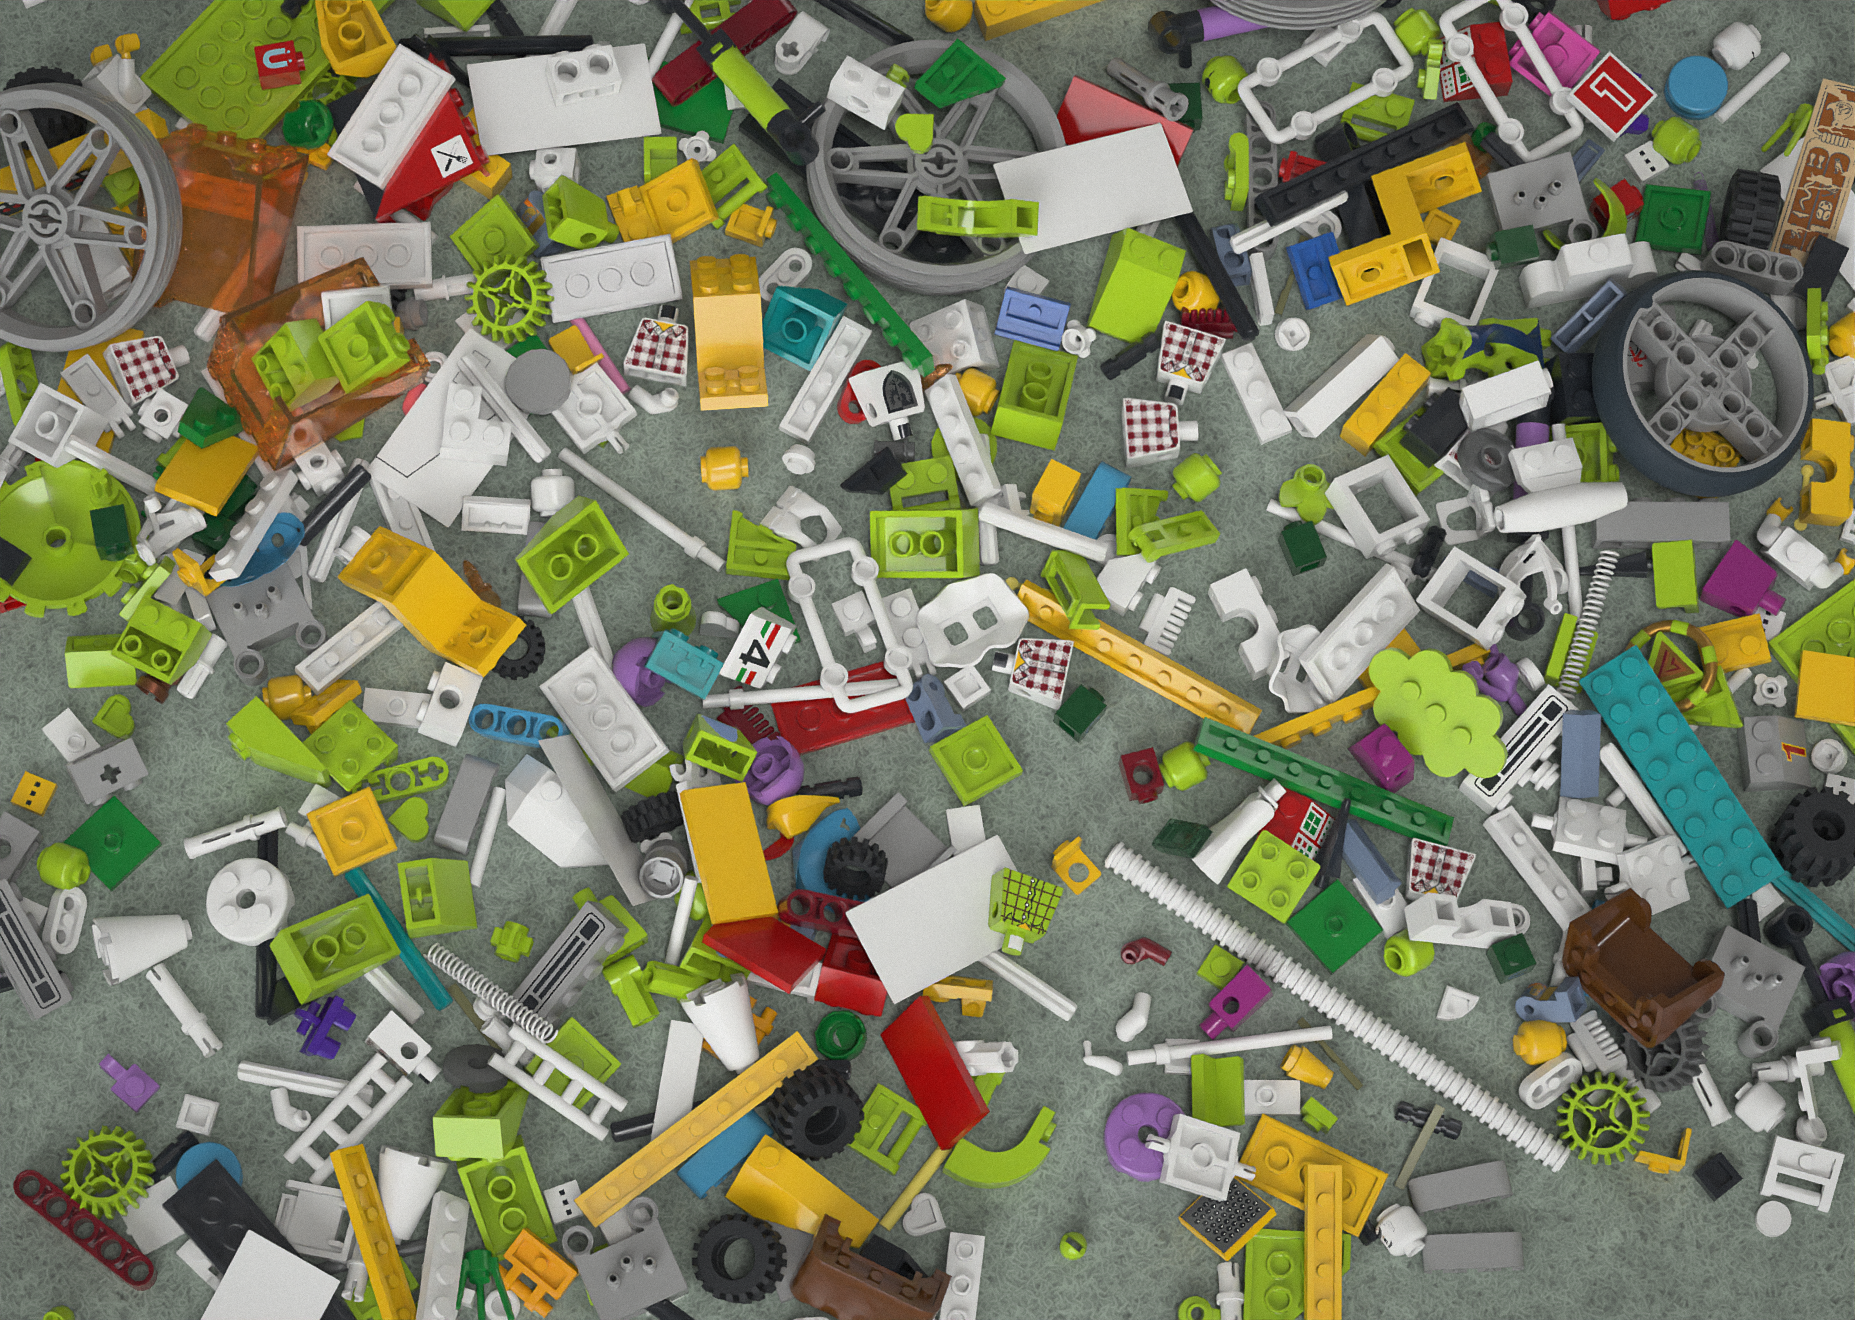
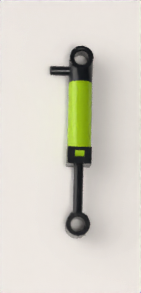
(751, 88)
(1829, 1017)

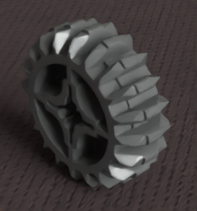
(1652, 1063)

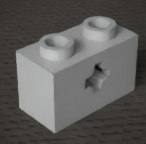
(117, 754)

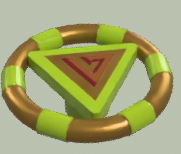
(1672, 665)

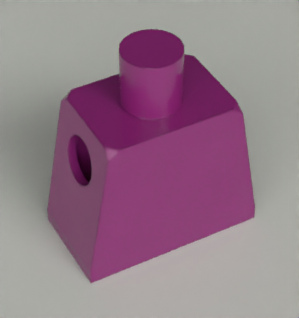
(1742, 584)
(1384, 759)
(1247, 991)

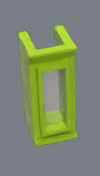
(1075, 588)

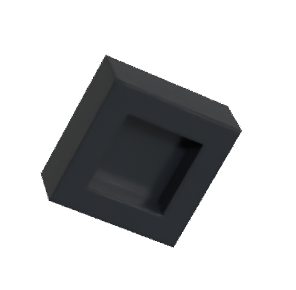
(1717, 1176)

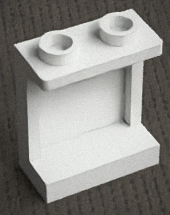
(110, 264)

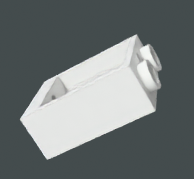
(1464, 260)
(1505, 396)
(1356, 521)
(1447, 581)

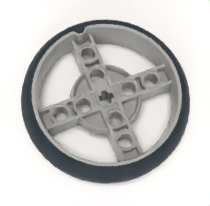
(1760, 326)

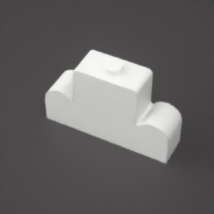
(1584, 268)

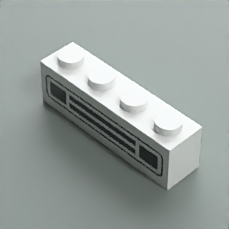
(1526, 743)

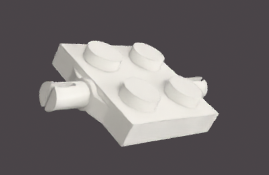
(1840, 386)
(594, 411)
(1588, 830)
(1654, 873)
(1200, 1157)

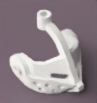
(161, 539)
(1542, 560)

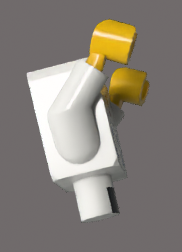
(116, 75)
(1796, 554)

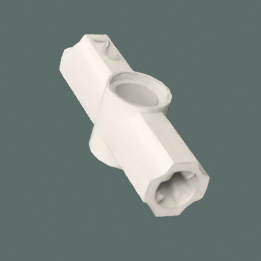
(987, 1057)

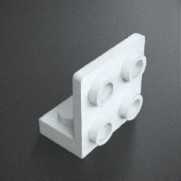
(958, 337)

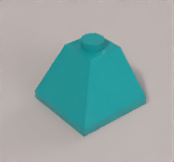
(800, 323)

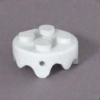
(268, 912)

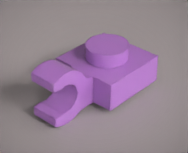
(131, 1086)

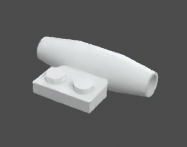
(1555, 495)

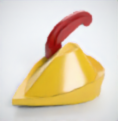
(793, 817)

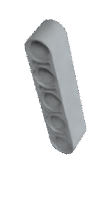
(1260, 166)

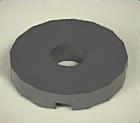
(1477, 468)
(469, 1068)

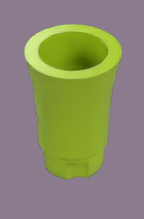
(681, 618)

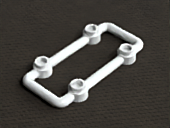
(1459, 49)
(1304, 123)
(834, 675)

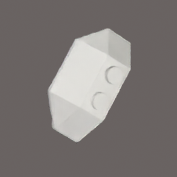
(547, 816)

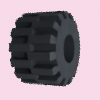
(1816, 837)

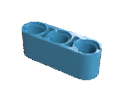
(1097, 501)
(505, 720)
(722, 1153)

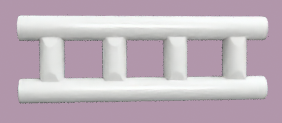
(536, 1086)
(348, 1096)

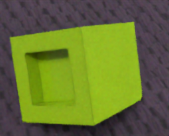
(659, 156)

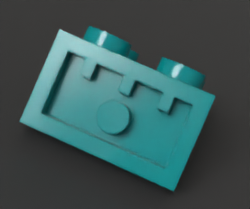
(683, 664)

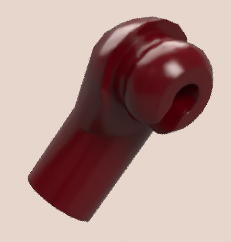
(1143, 949)

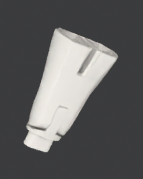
(1237, 829)

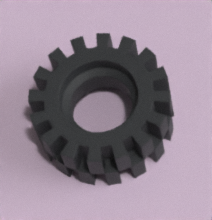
(530, 661)
(653, 816)
(859, 855)

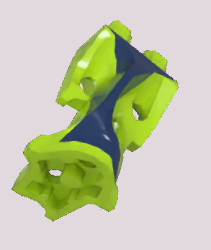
(1512, 341)

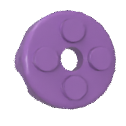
(1121, 1130)

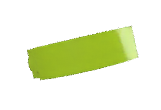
(978, 218)
(1001, 1169)

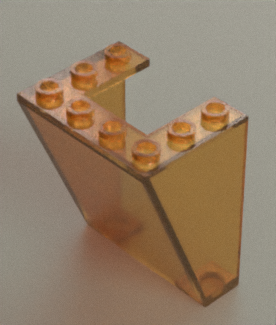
(234, 213)
(277, 431)

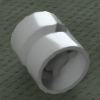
(664, 868)

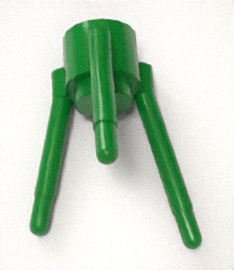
(479, 1267)

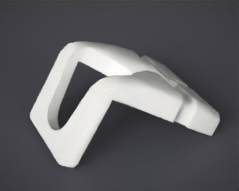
(1480, 502)
(794, 507)

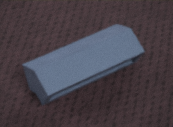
(1589, 317)
(1580, 754)
(1368, 864)

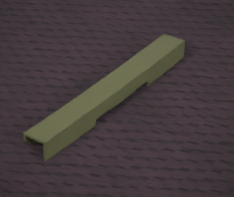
(1285, 293)
(468, 1009)
(1334, 1058)
(1419, 1146)

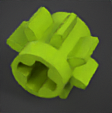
(511, 941)

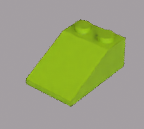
(1134, 285)
(1034, 395)
(925, 543)
(570, 552)
(270, 744)
(333, 948)
(479, 1123)
(506, 1199)

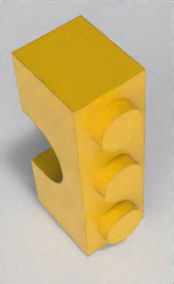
(1384, 403)
(1829, 446)

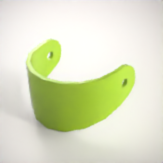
(1617, 221)

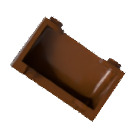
(1635, 970)
(858, 1288)

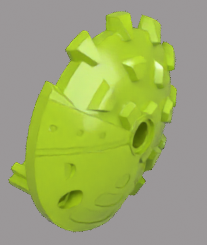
(57, 506)

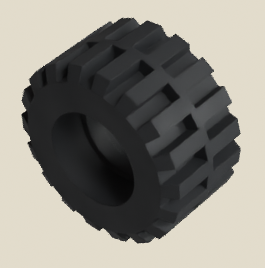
(53, 124)
(1751, 209)
(803, 1096)
(712, 1254)

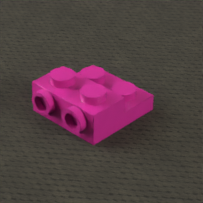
(1563, 48)

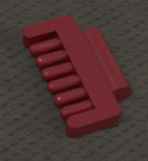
(1212, 325)
(740, 721)

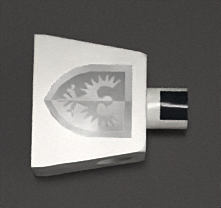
(890, 397)

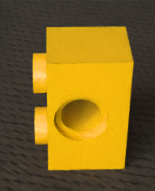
(1054, 493)

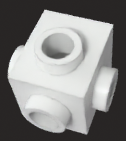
(552, 163)
(152, 409)
(320, 470)

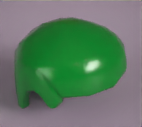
(308, 125)
(849, 1031)

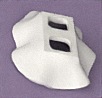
(957, 604)
(1297, 696)

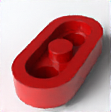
(848, 395)

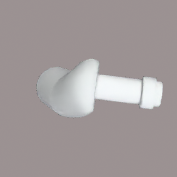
(1102, 1062)

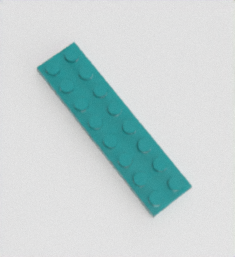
(1681, 777)

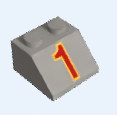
(1773, 754)

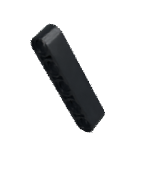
(1362, 210)

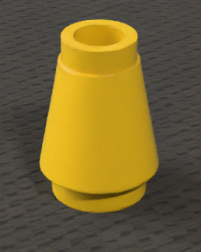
(1306, 1067)

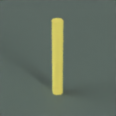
(913, 1188)

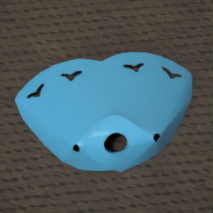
(270, 556)
(811, 853)

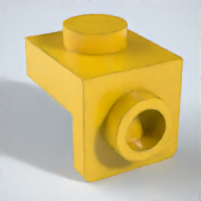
(752, 224)

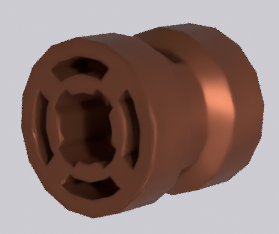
(160, 689)

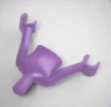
(1502, 679)

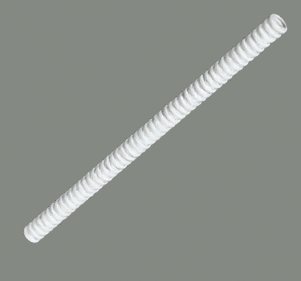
(1337, 1006)

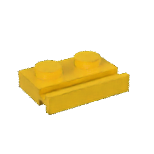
(1738, 643)

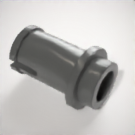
(903, 450)

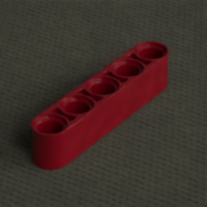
(746, 28)
(813, 912)
(75, 1217)

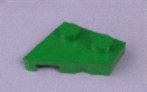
(958, 76)
(209, 420)
(766, 595)

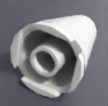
(137, 942)
(725, 1020)
(406, 1187)

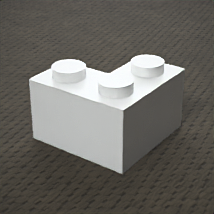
(466, 435)

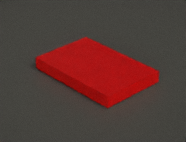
(767, 949)

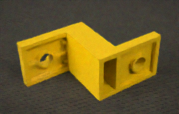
(1404, 196)
(728, 332)
(431, 601)

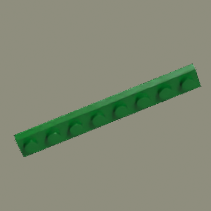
(855, 282)
(1322, 782)

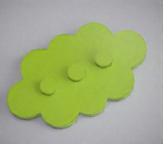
(1438, 712)

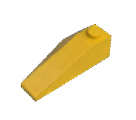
(353, 37)
(791, 1193)

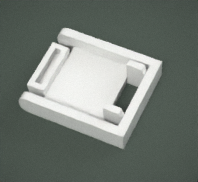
(314, 1222)

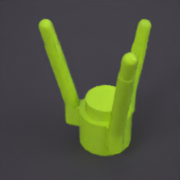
(1799, 124)

